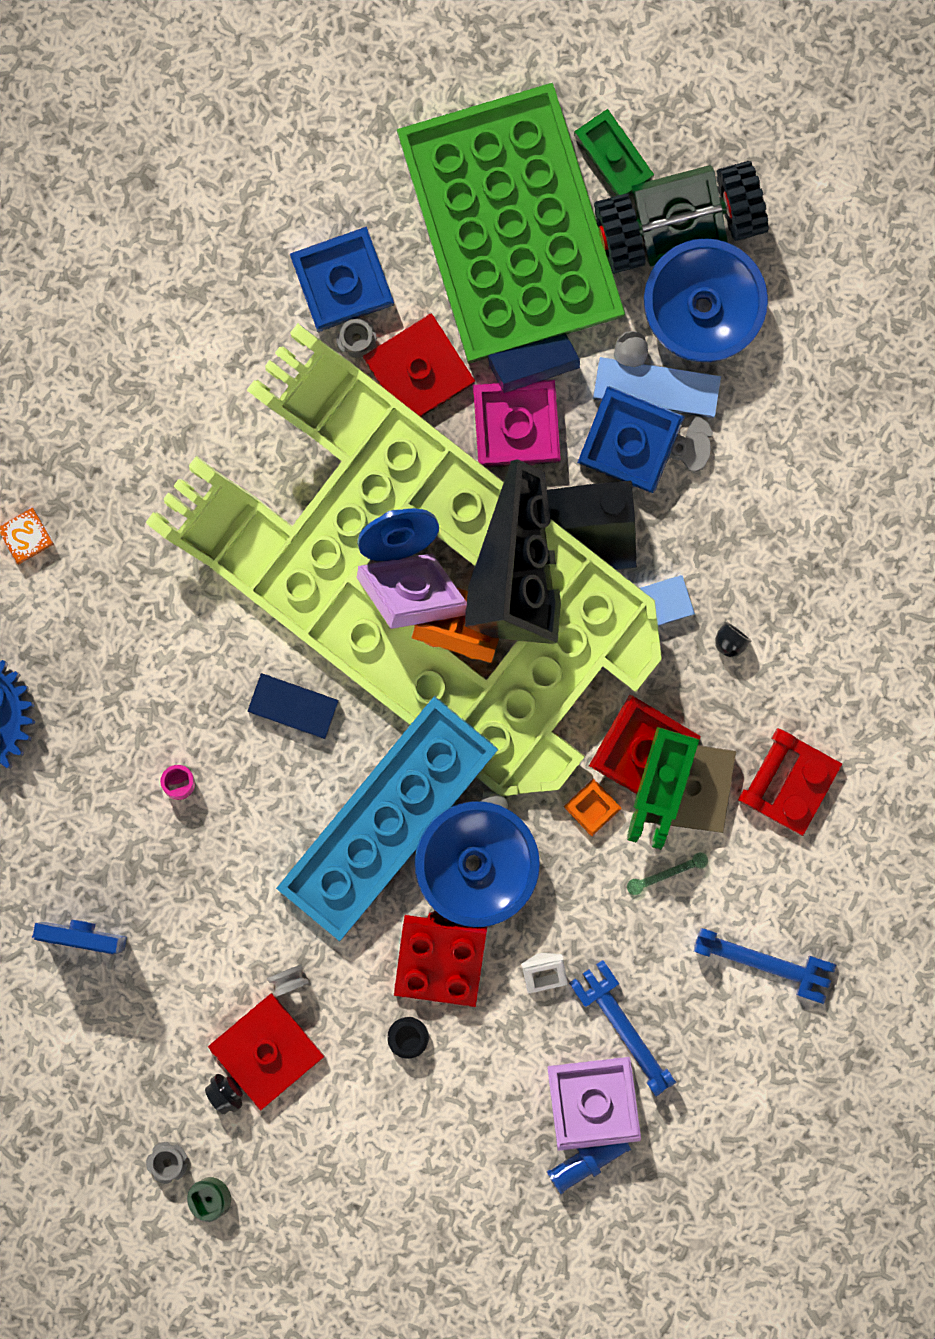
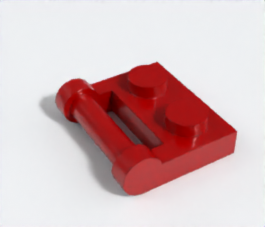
(802, 789)

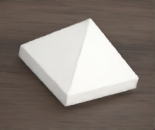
(543, 962)

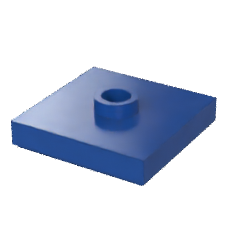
(342, 279)
(631, 439)
(79, 935)

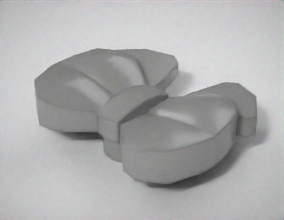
(695, 446)

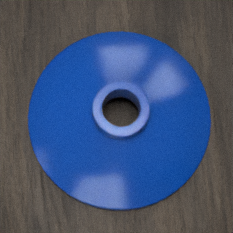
(398, 534)

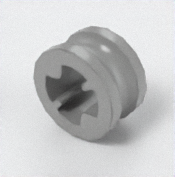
(288, 980)

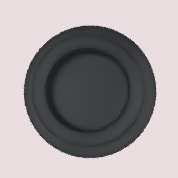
(408, 1037)
(224, 1094)

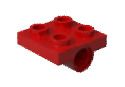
(439, 960)

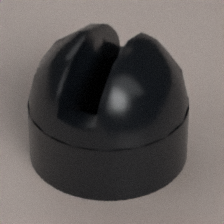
(731, 640)

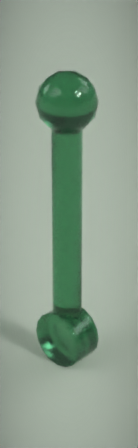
(636, 886)

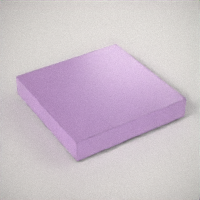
(411, 590)
(594, 1103)

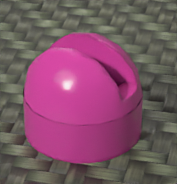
(175, 775)

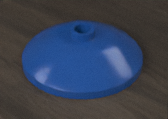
(709, 272)
(505, 869)

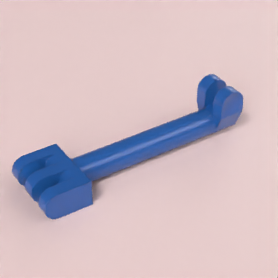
(708, 943)
(658, 1079)

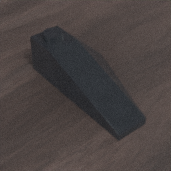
(599, 518)
(512, 577)

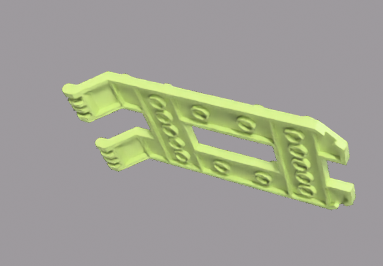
(311, 583)

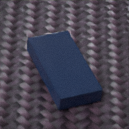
(533, 362)
(293, 706)

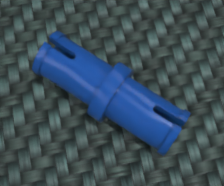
(584, 1163)

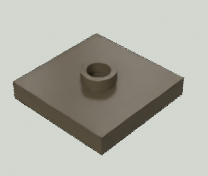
(705, 792)

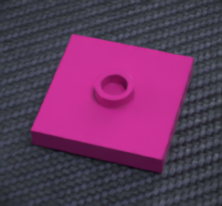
(516, 424)

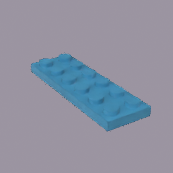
(386, 818)

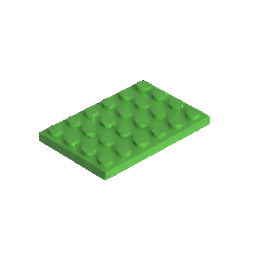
(510, 222)

